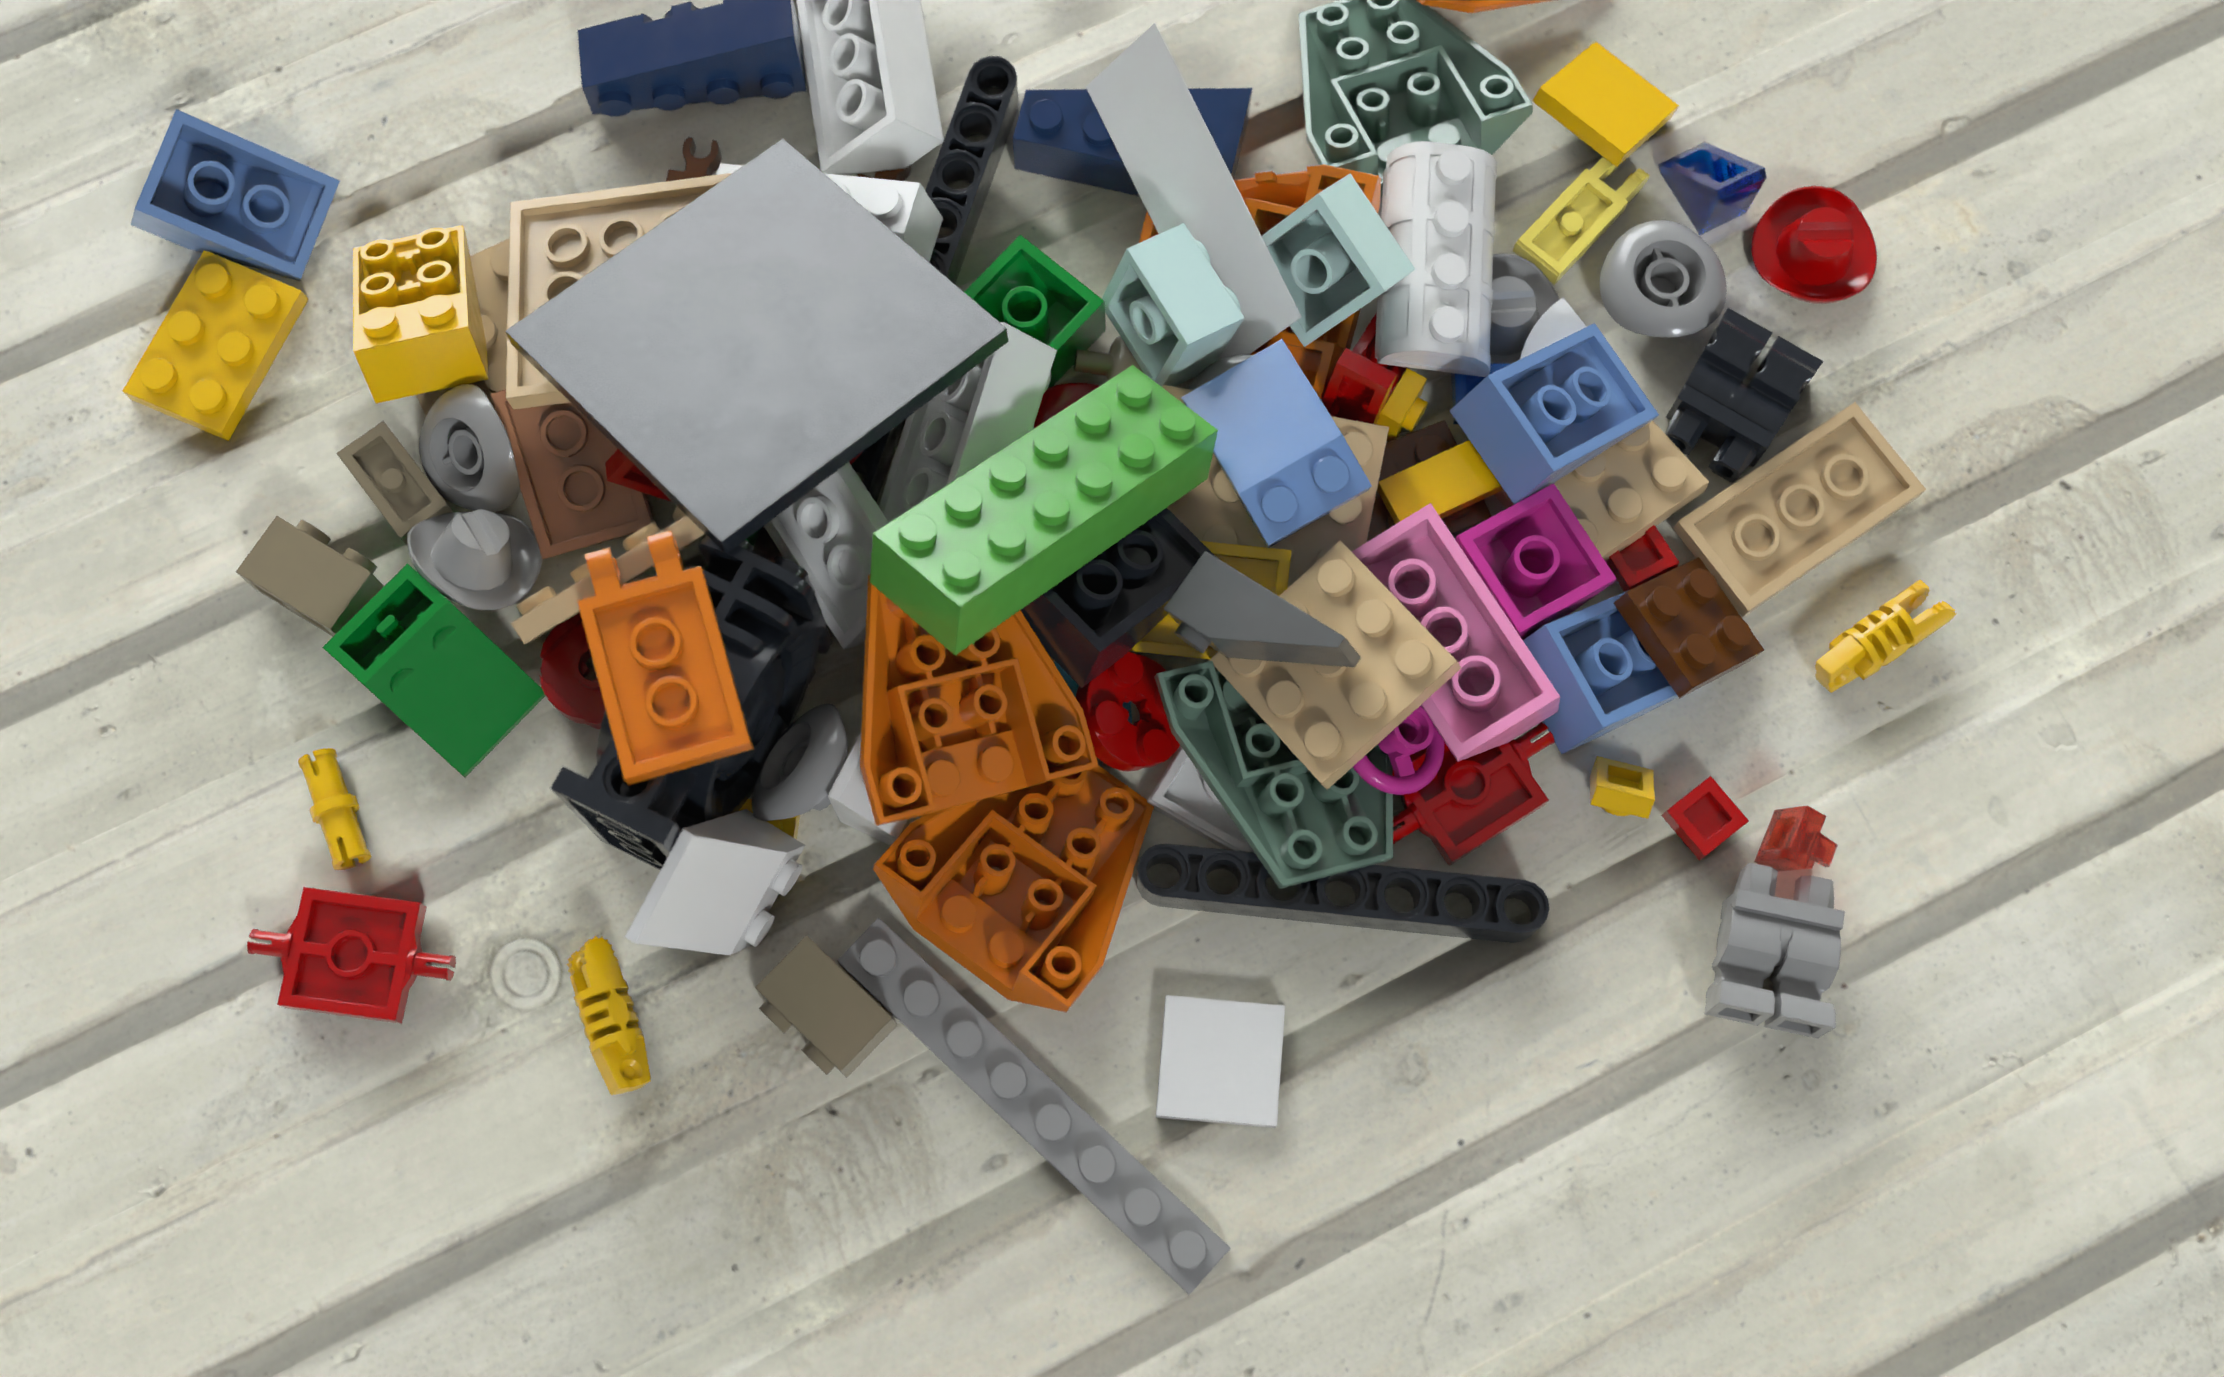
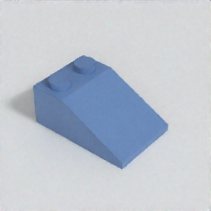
(233, 198)
(1552, 412)
(1278, 443)
(1598, 673)

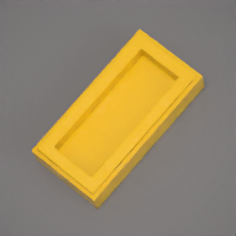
(1445, 480)

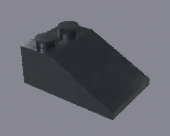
(1115, 597)

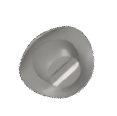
(1662, 281)
(1519, 301)
(468, 451)
(476, 557)
(801, 766)

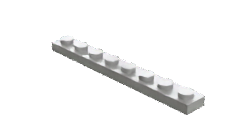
(1034, 1106)

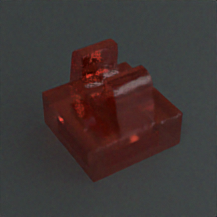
(1795, 840)

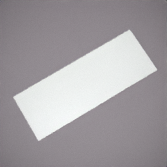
(1189, 183)

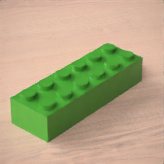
(1041, 508)

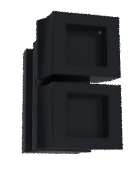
(1725, 410)

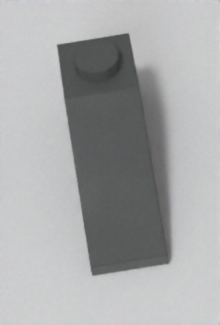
(1247, 621)

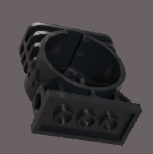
(772, 643)

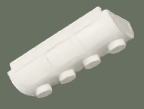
(1442, 216)

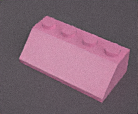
(1500, 682)

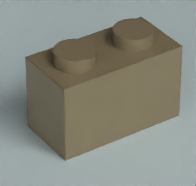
(308, 576)
(825, 1008)

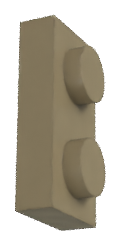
(392, 480)

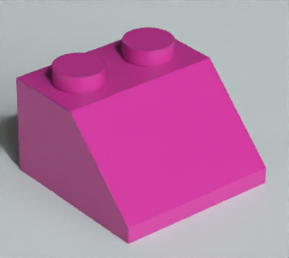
(1536, 560)

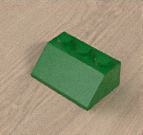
(1041, 301)

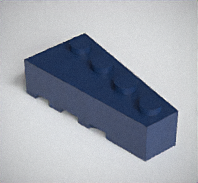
(692, 57)
(1067, 140)

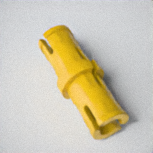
(334, 809)

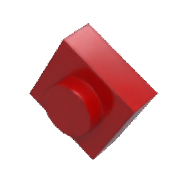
(1642, 560)
(1705, 818)

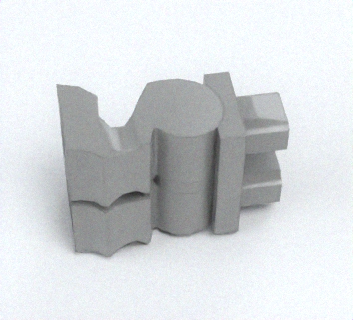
(1770, 932)

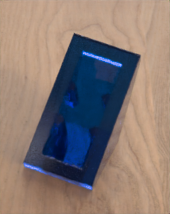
(1712, 184)

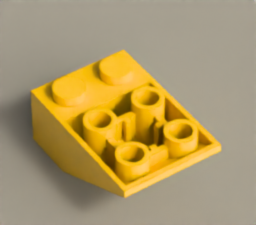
(417, 315)

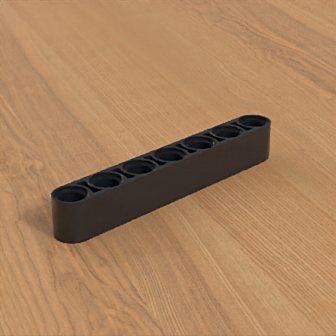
(1368, 883)

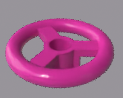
(1406, 739)

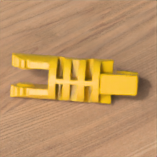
(1881, 637)
(609, 1017)

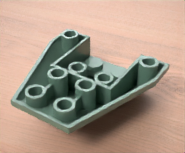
(1399, 77)
(1267, 791)

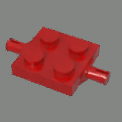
(1474, 797)
(351, 955)

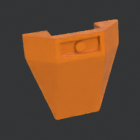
(961, 724)
(1023, 882)

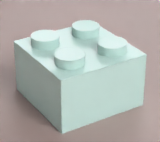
(1335, 257)
(1171, 307)

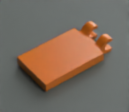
(661, 665)

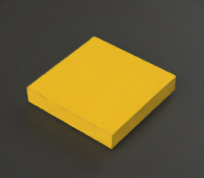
(1605, 103)

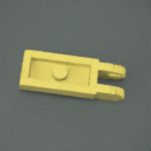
(1577, 219)

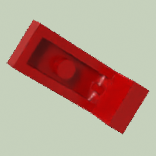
(1359, 384)

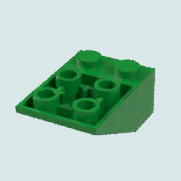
(435, 670)

